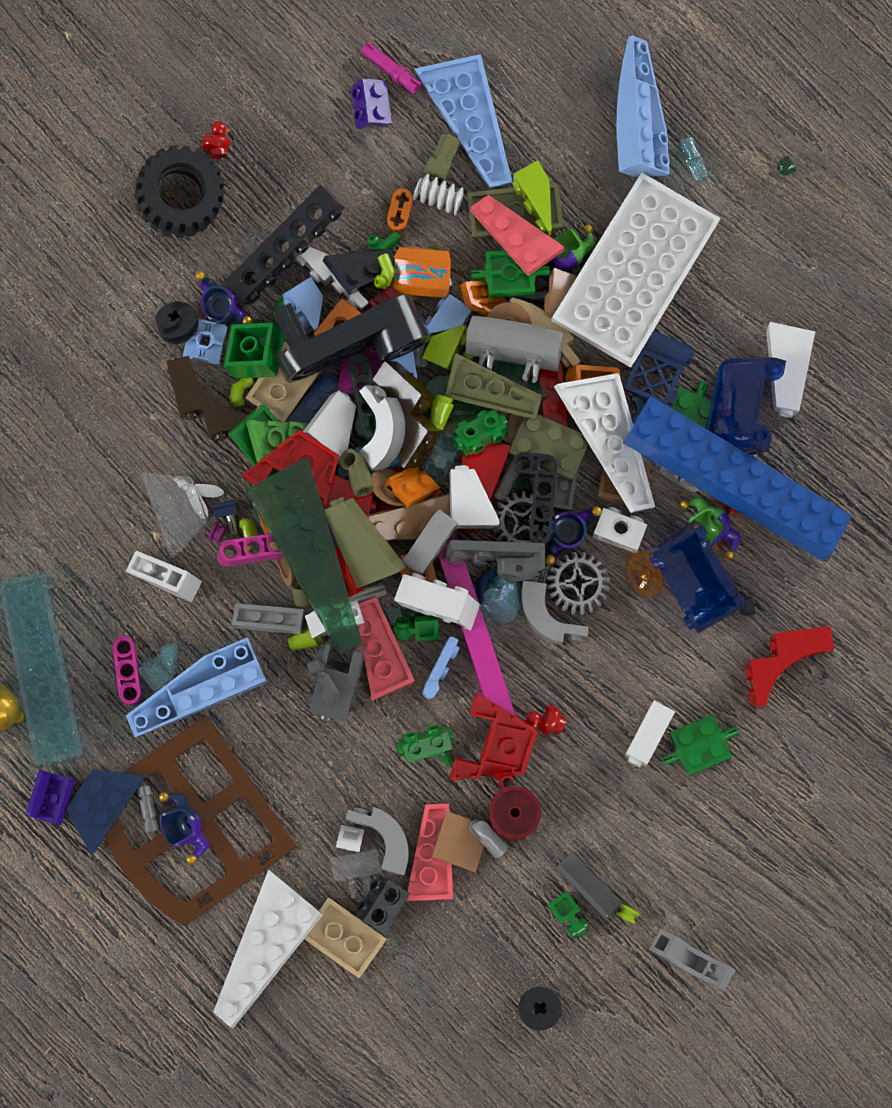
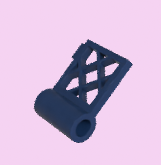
(666, 352)

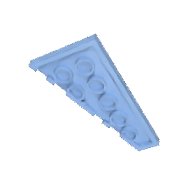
(466, 104)

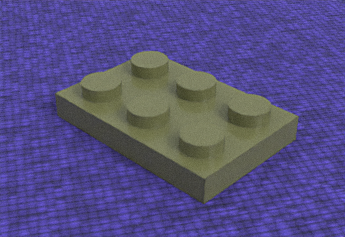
(553, 439)

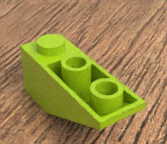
(535, 189)

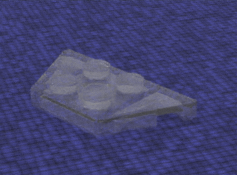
(176, 509)

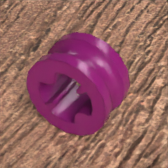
(217, 533)

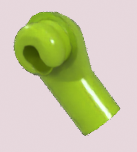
(387, 273)
(237, 391)
(249, 529)

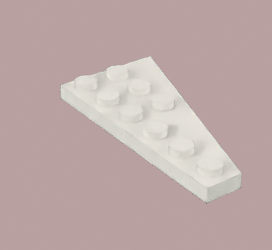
(605, 420)

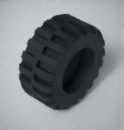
(179, 162)

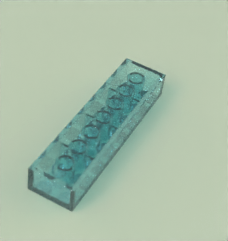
(41, 670)

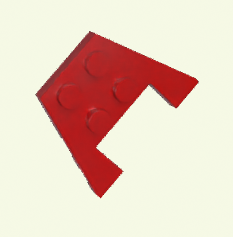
(295, 448)
(506, 745)

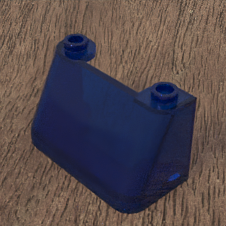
(739, 399)
(696, 577)

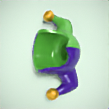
(574, 249)
(715, 523)

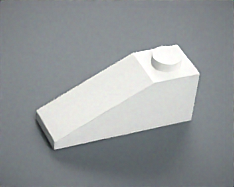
(164, 576)

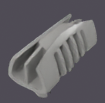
(514, 343)

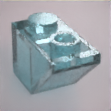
(441, 458)
(502, 601)
(162, 668)

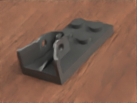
(511, 557)

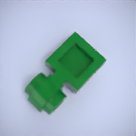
(424, 628)
(564, 909)

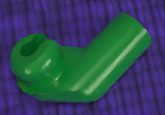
(376, 243)

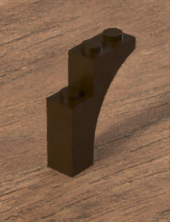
(414, 400)
(194, 401)

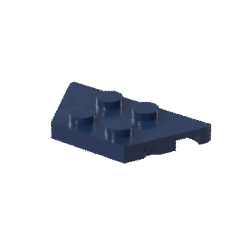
(101, 803)

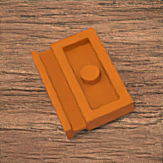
(412, 486)

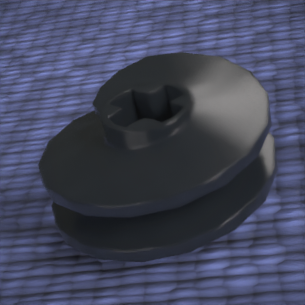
(177, 322)
(552, 1008)

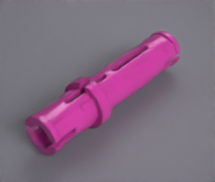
(398, 73)

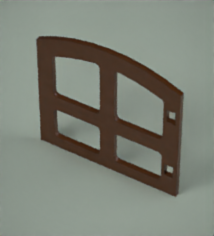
(239, 871)

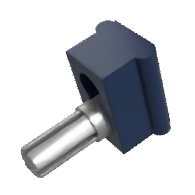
(229, 510)

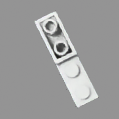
(320, 273)

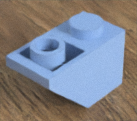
(306, 302)
(449, 314)

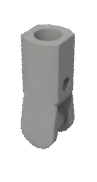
(488, 838)

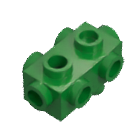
(488, 429)
(431, 743)

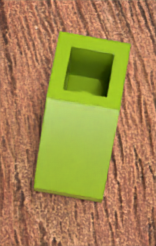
(445, 345)

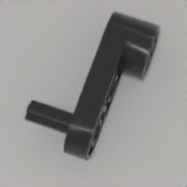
(391, 327)

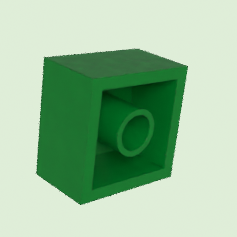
(254, 350)

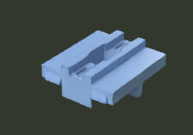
(214, 350)

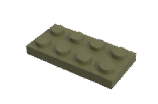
(515, 203)

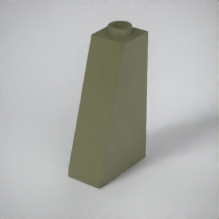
(361, 544)

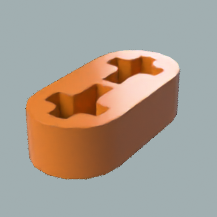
(394, 209)

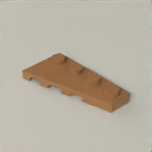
(410, 521)

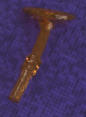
(647, 573)

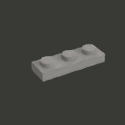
(268, 618)

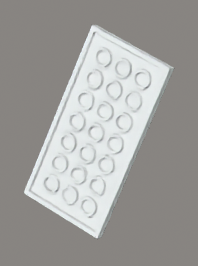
(635, 270)

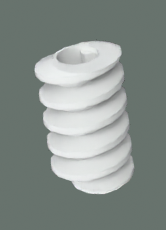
(438, 194)

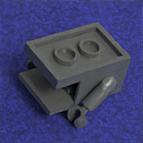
(335, 682)

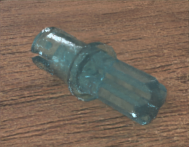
(694, 159)

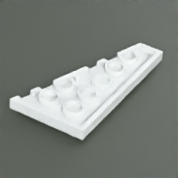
(271, 936)

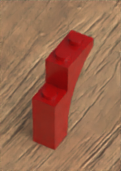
(788, 649)

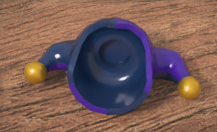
(220, 303)
(569, 531)
(182, 826)

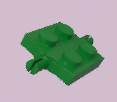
(506, 277)
(693, 404)
(700, 745)

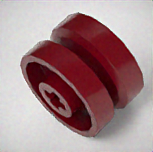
(508, 826)

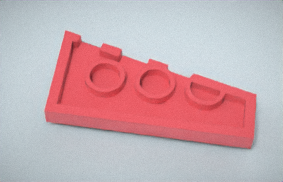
(518, 237)
(383, 658)
(429, 876)

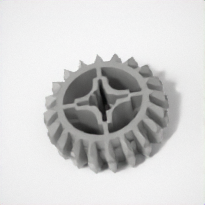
(514, 516)
(568, 584)

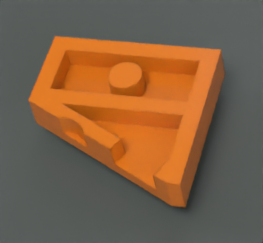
(476, 297)

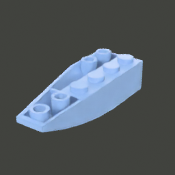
(640, 119)
(199, 687)

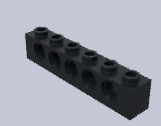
(304, 214)

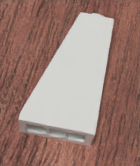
(795, 347)

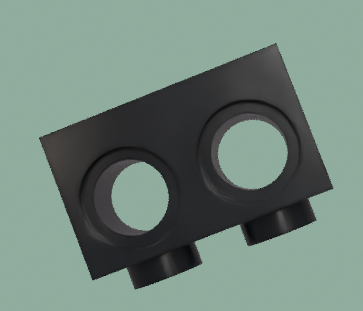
(386, 907)

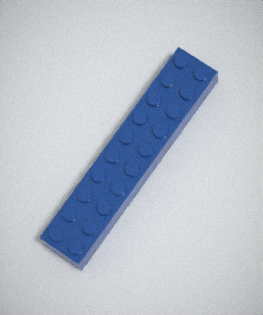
(737, 479)

